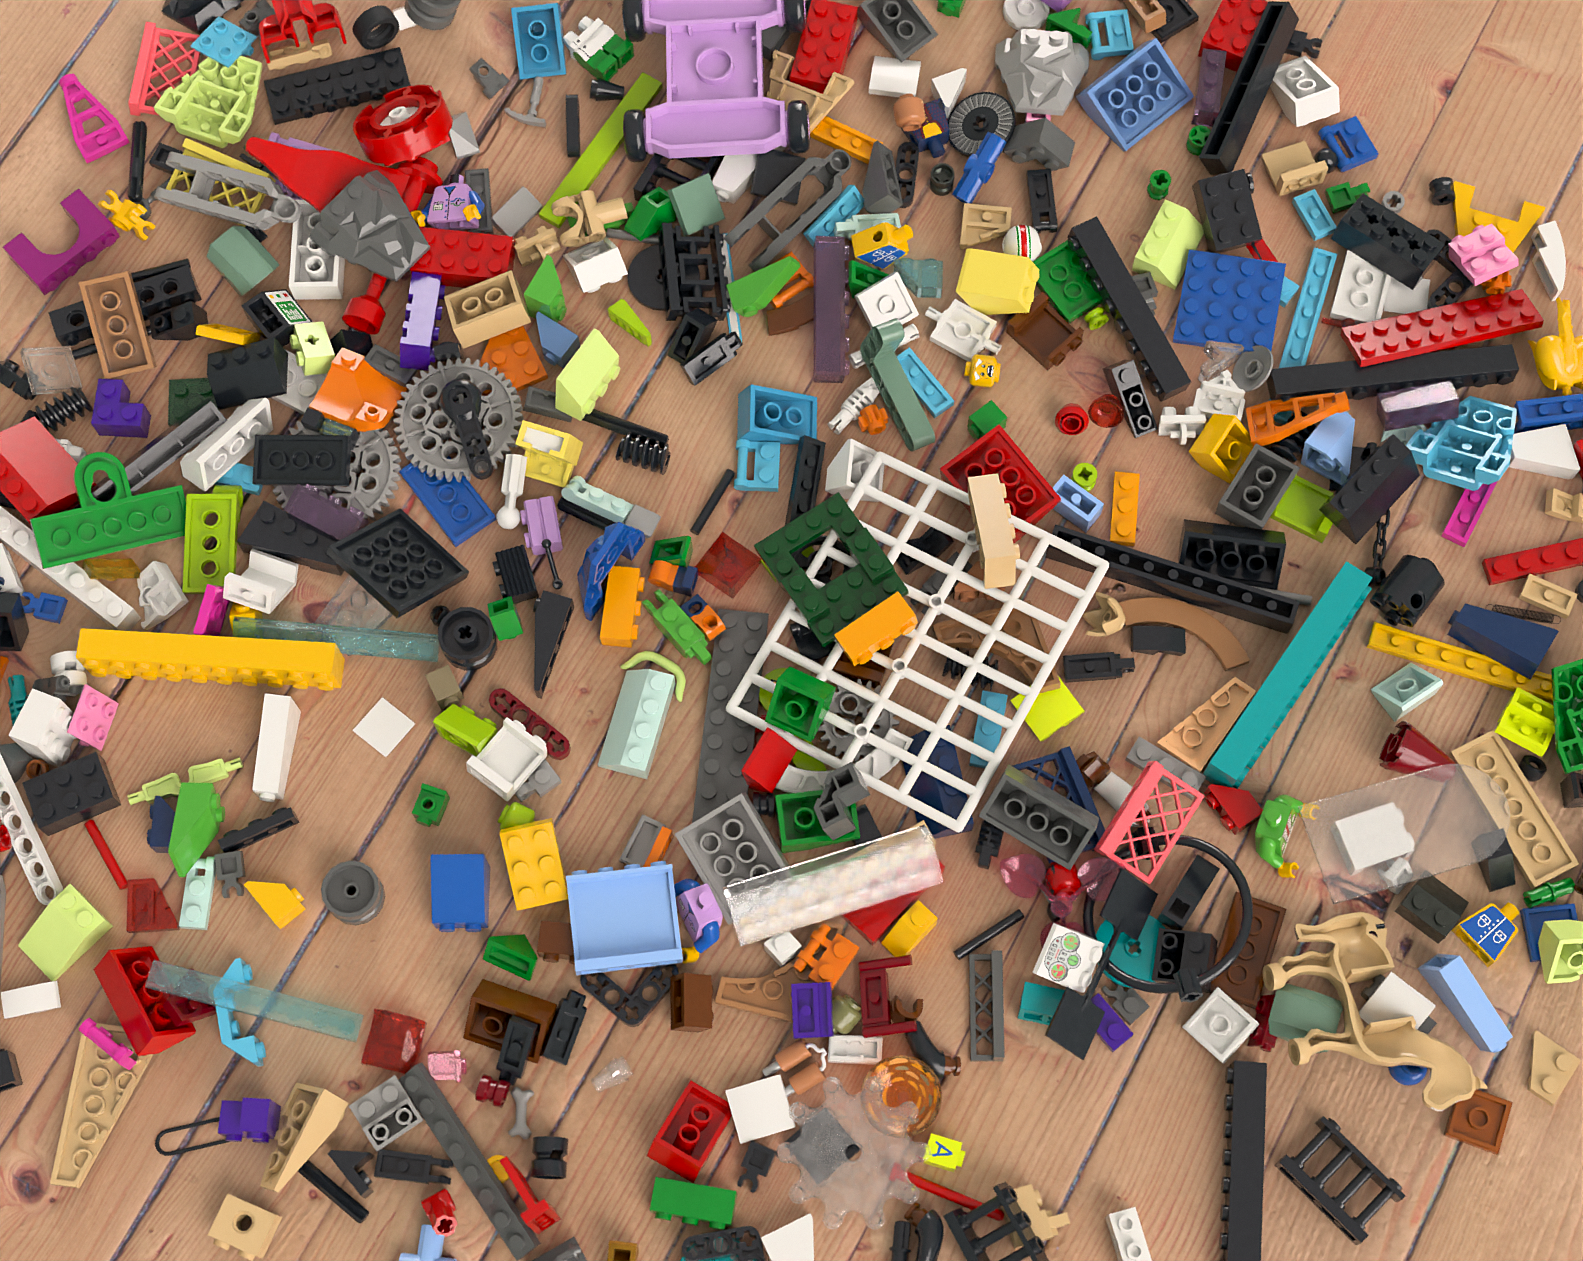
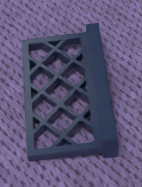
(1072, 782)

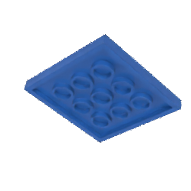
(1229, 300)

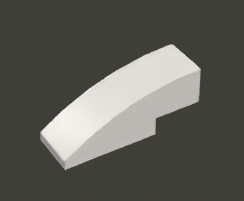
(1550, 258)

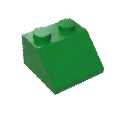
(799, 703)

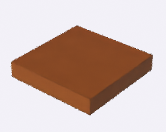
(1479, 1121)

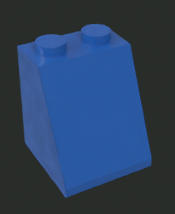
(460, 891)

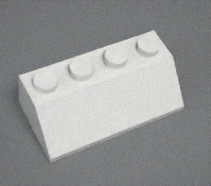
(227, 444)

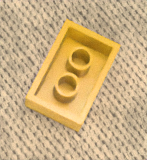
(534, 864)

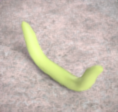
(663, 662)

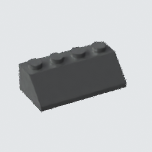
(1039, 817)

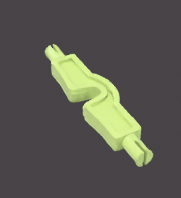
(170, 784)

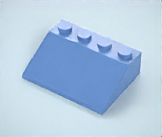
(1135, 95)

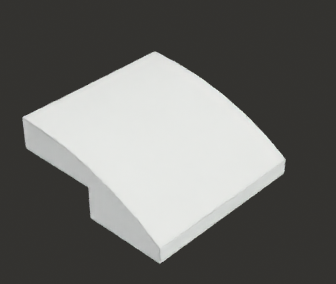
(894, 77)
(1396, 1000)
(760, 1108)

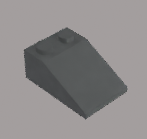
(897, 25)

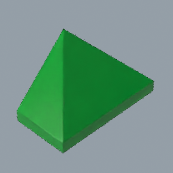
(512, 954)

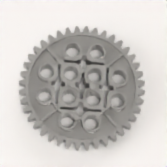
(418, 433)
(369, 447)

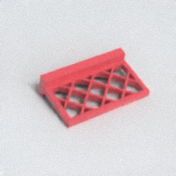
(146, 64)
(1133, 805)

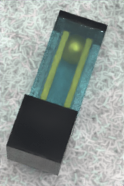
(316, 422)

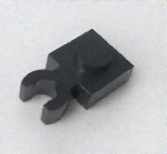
(1299, 44)
(758, 1162)

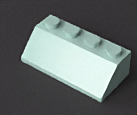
(637, 722)

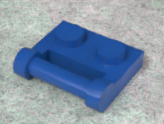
(1354, 141)

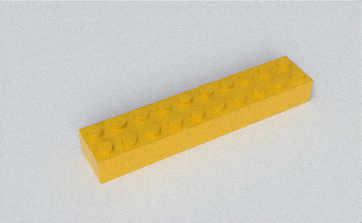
(210, 658)

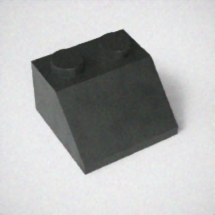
(1432, 908)

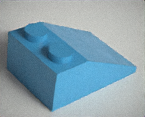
(539, 40)
(775, 415)

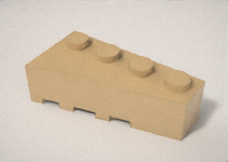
(993, 530)

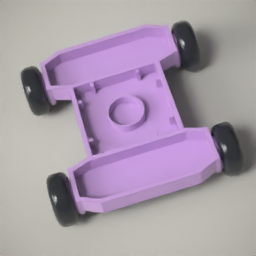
(714, 80)

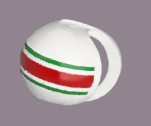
(1022, 241)

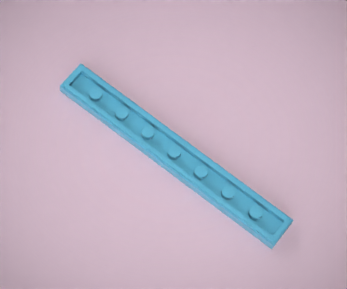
(1307, 314)

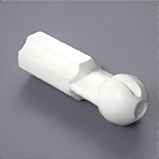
(512, 487)

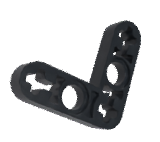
(1456, 277)
(636, 999)
(743, 1252)

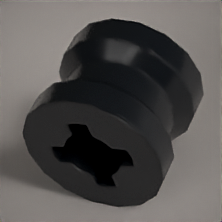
(1442, 191)
(764, 803)

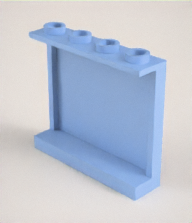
(624, 918)

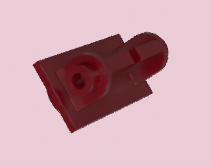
(1261, 1035)

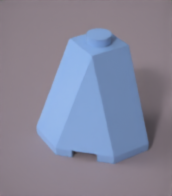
(1330, 447)

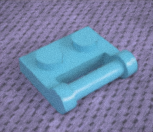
(1117, 33)
(765, 468)

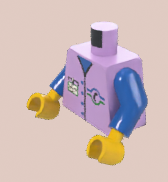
(451, 207)
(700, 916)

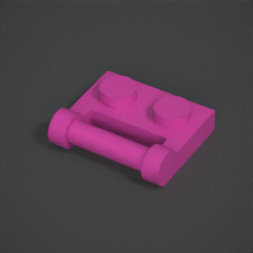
(103, 1039)

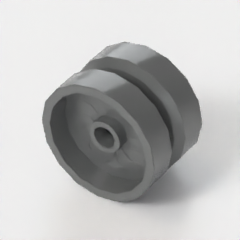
(432, 13)
(345, 879)

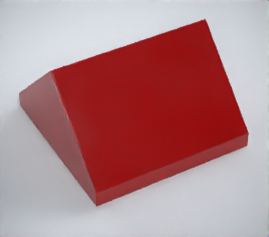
(768, 762)

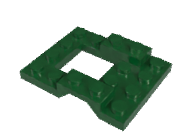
(849, 594)

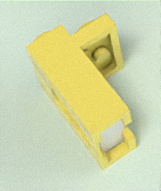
(548, 453)

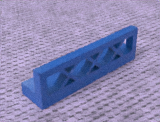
(1549, 412)

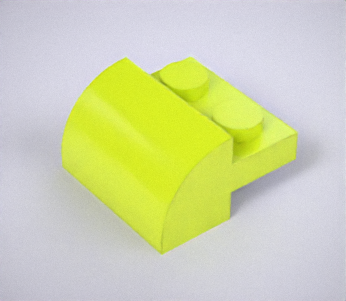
(1527, 722)

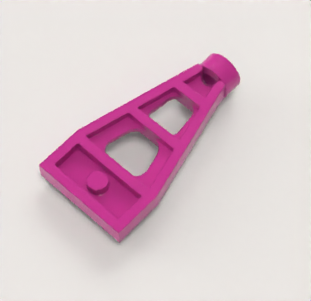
(100, 141)

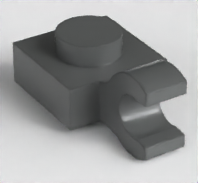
(1147, 288)

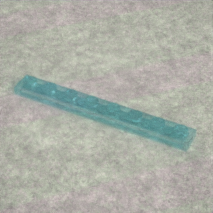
(348, 639)
(254, 1001)

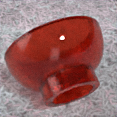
(1106, 411)

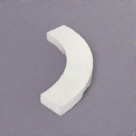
(875, 764)

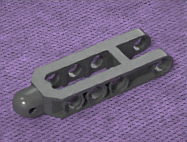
(827, 171)

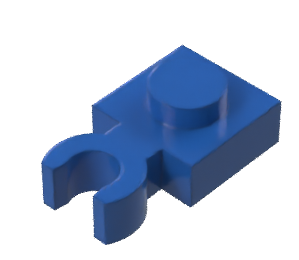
(47, 607)

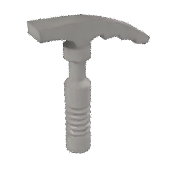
(530, 118)

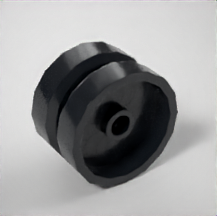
(454, 641)

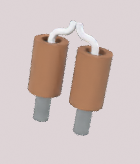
(793, 1056)

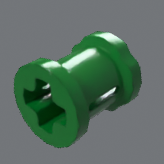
(1159, 184)

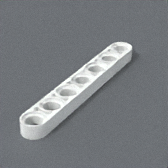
(28, 831)

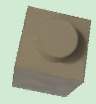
(444, 687)

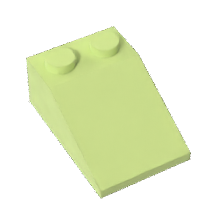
(64, 932)

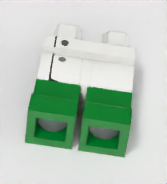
(598, 48)

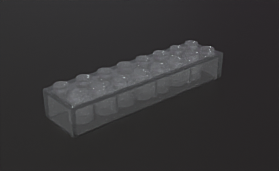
(833, 885)

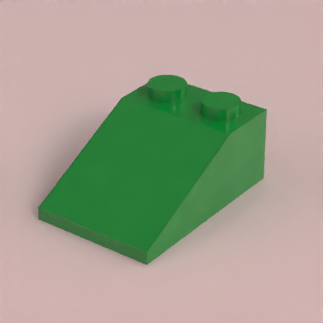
(800, 826)

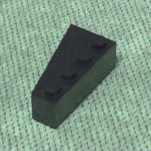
(289, 538)

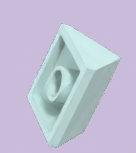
(1406, 690)

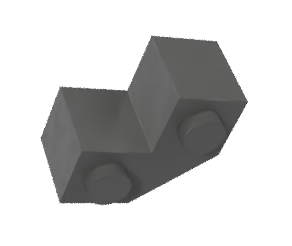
(841, 790)

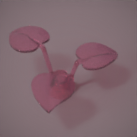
(1026, 871)

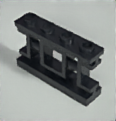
(674, 272)

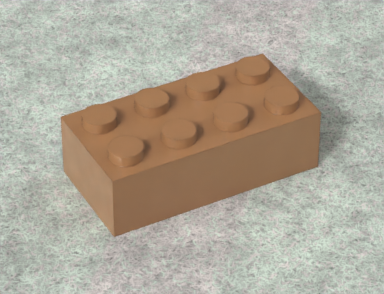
(117, 324)

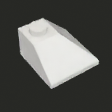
(848, 469)

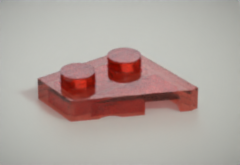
(148, 908)

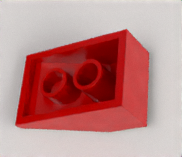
(690, 1131)

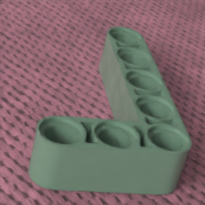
(894, 385)

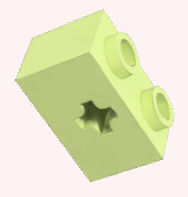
(312, 348)

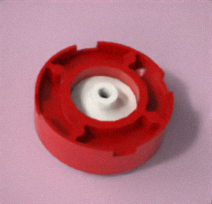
(403, 125)

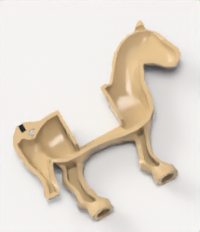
(1388, 1043)

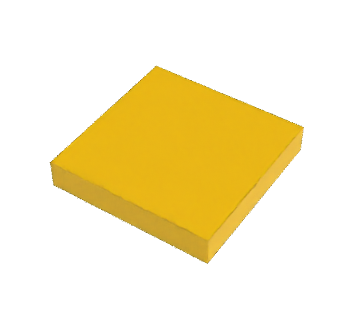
(227, 333)

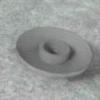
(1253, 368)

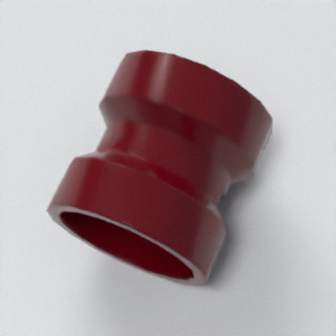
(493, 1090)

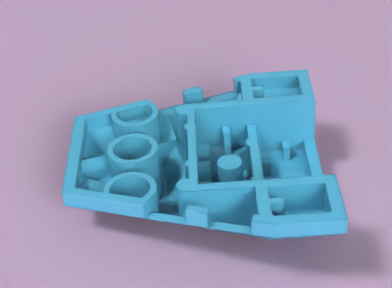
(1467, 448)

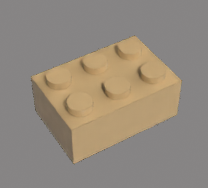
(487, 309)

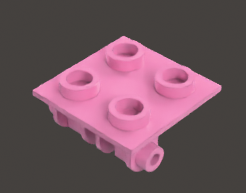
(92, 718)

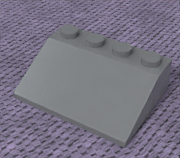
(730, 847)

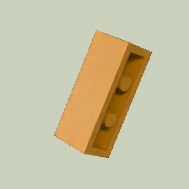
(622, 607)
(876, 629)

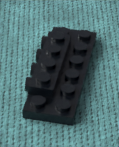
(336, 85)

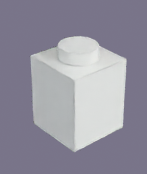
(782, 948)

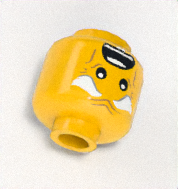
(982, 370)

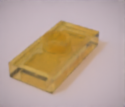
(111, 569)

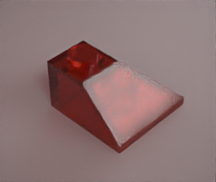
(728, 565)

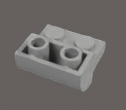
(386, 1113)

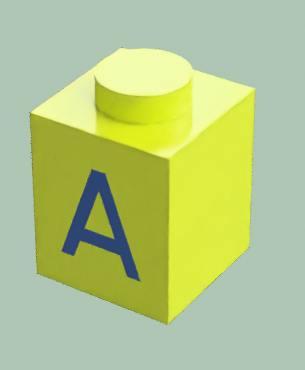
(945, 1153)

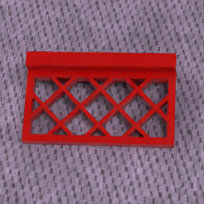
(539, 1214)

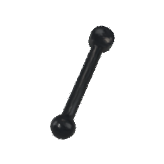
(557, 583)

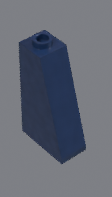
(1502, 637)

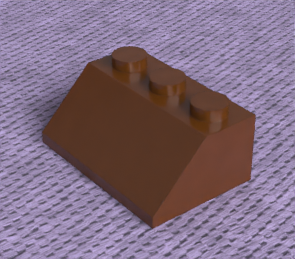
(494, 1006)

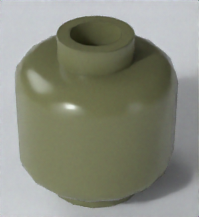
(845, 1014)

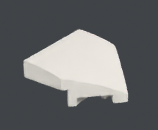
(1220, 397)

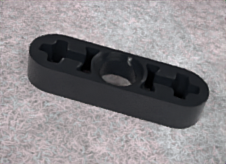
(573, 125)
(911, 167)

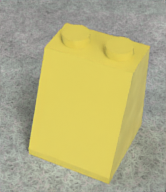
(997, 282)

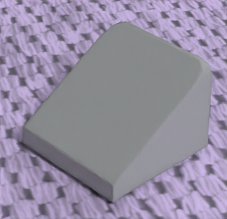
(643, 520)

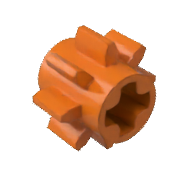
(1497, 284)
(873, 419)

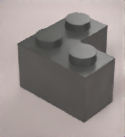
(1040, 141)

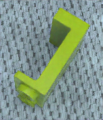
(1301, 508)

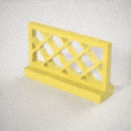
(205, 153)

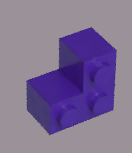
(114, 413)
(249, 1119)

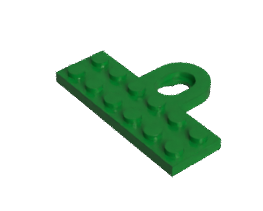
(111, 525)

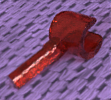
(1339, 324)

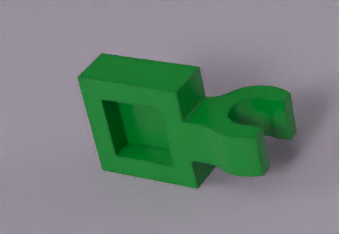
(1343, 196)

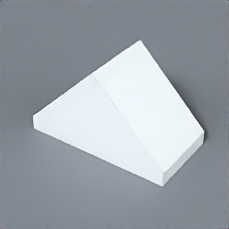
(949, 88)

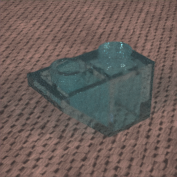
(921, 276)

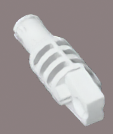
(851, 407)

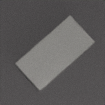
(641, 841)

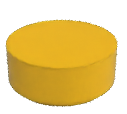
(498, 1168)

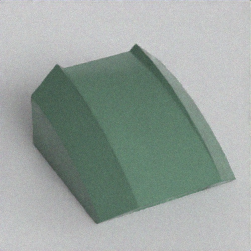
(241, 259)
(1300, 1010)

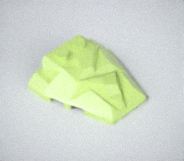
(214, 101)

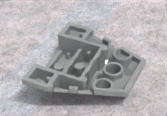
(1041, 70)

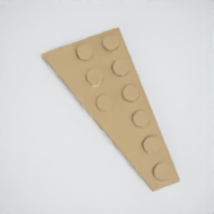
(93, 1106)

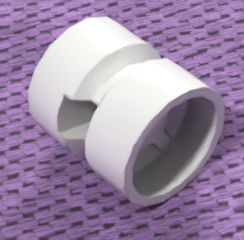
(67, 664)

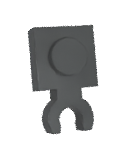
(230, 868)
(1127, 1004)

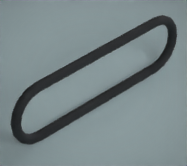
(189, 1148)

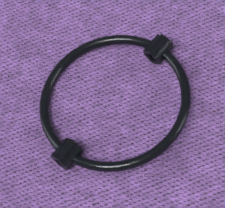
(1187, 981)

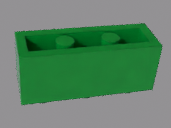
(693, 1203)

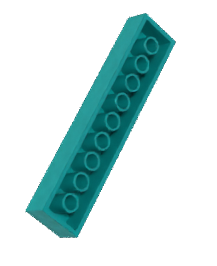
(1289, 678)

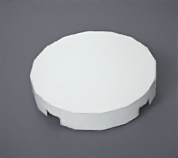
(1025, 13)

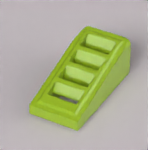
(627, 319)

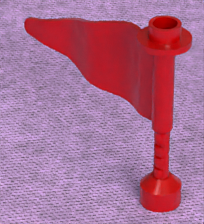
(321, 176)

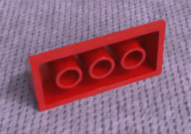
(138, 1008)

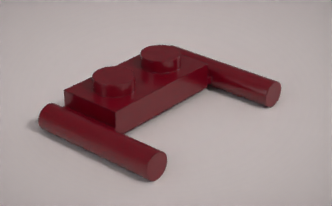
(875, 997)

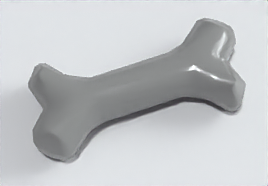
(521, 1099)

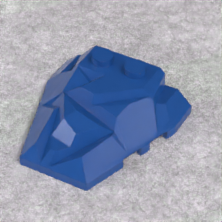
(600, 558)

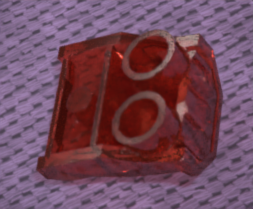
(394, 1041)

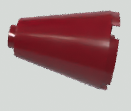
(1411, 751)

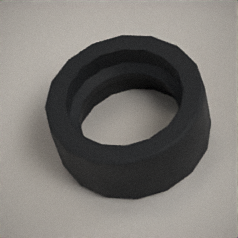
(369, 20)

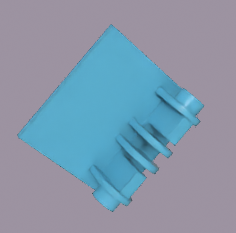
(224, 42)

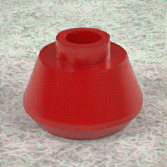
(1071, 419)

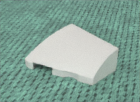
(159, 594)

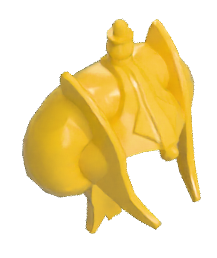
(1560, 358)

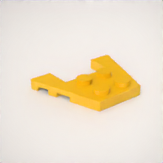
(1468, 219)

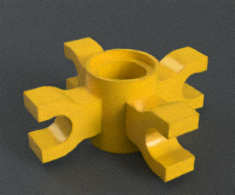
(126, 215)

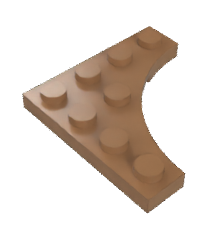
(1018, 626)
(771, 993)

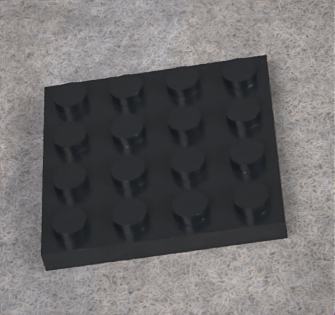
(397, 562)

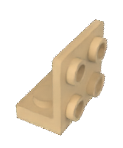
(1293, 168)

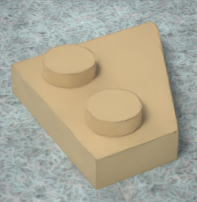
(983, 223)

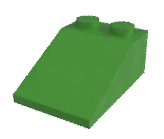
(194, 824)

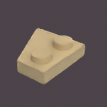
(1550, 1068)

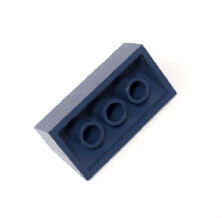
(934, 791)

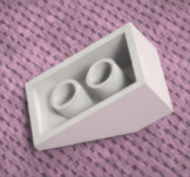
(1304, 91)

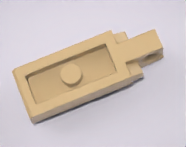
(290, 54)

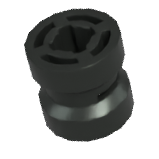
(942, 179)

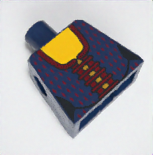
(933, 131)

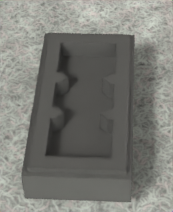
(543, 403)

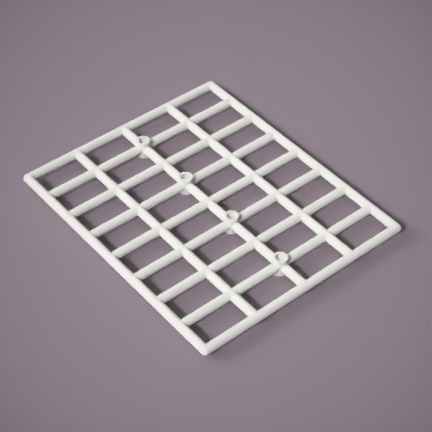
(899, 665)

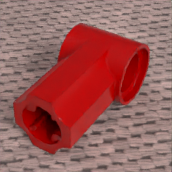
(440, 1212)

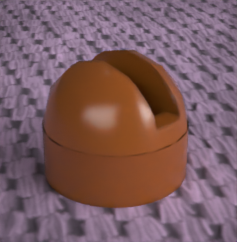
(34, 766)

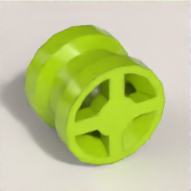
(1079, 478)

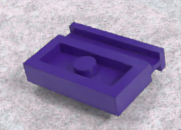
(812, 1010)

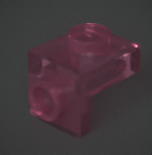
(446, 1065)

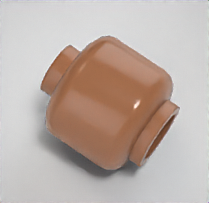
(909, 112)

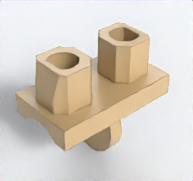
(536, 247)

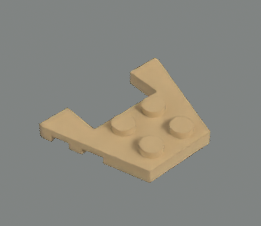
(818, 104)

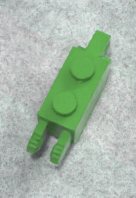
(678, 628)

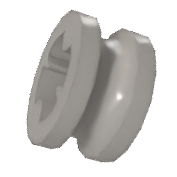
(1398, 197)

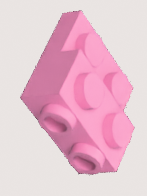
(1482, 254)

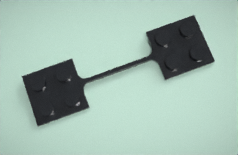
(1076, 1016)

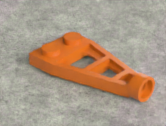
(1262, 421)

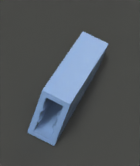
(1466, 1001)

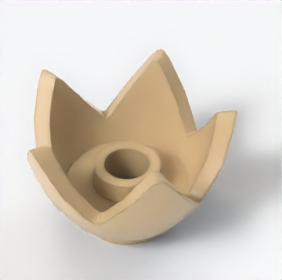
(1107, 618)

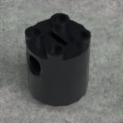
(1408, 590)

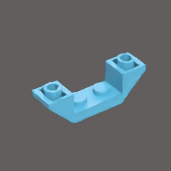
(249, 1046)

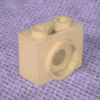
(228, 1231)

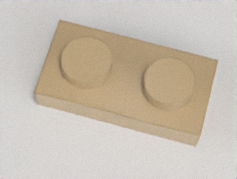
(1547, 596)

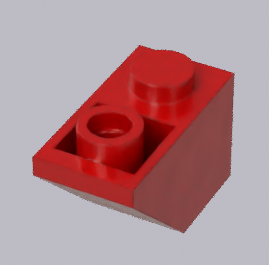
(1234, 805)

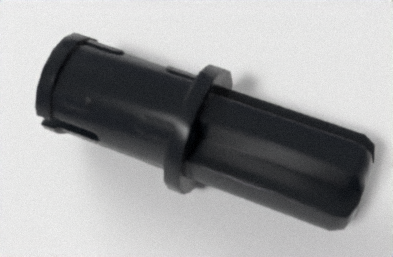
(901, 1241)

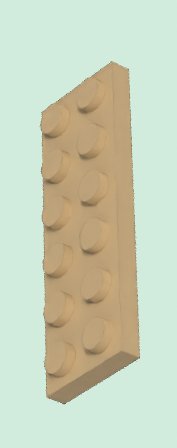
(1532, 834)

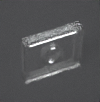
(50, 369)

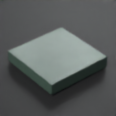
(696, 204)

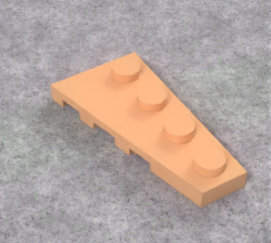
(1206, 727)

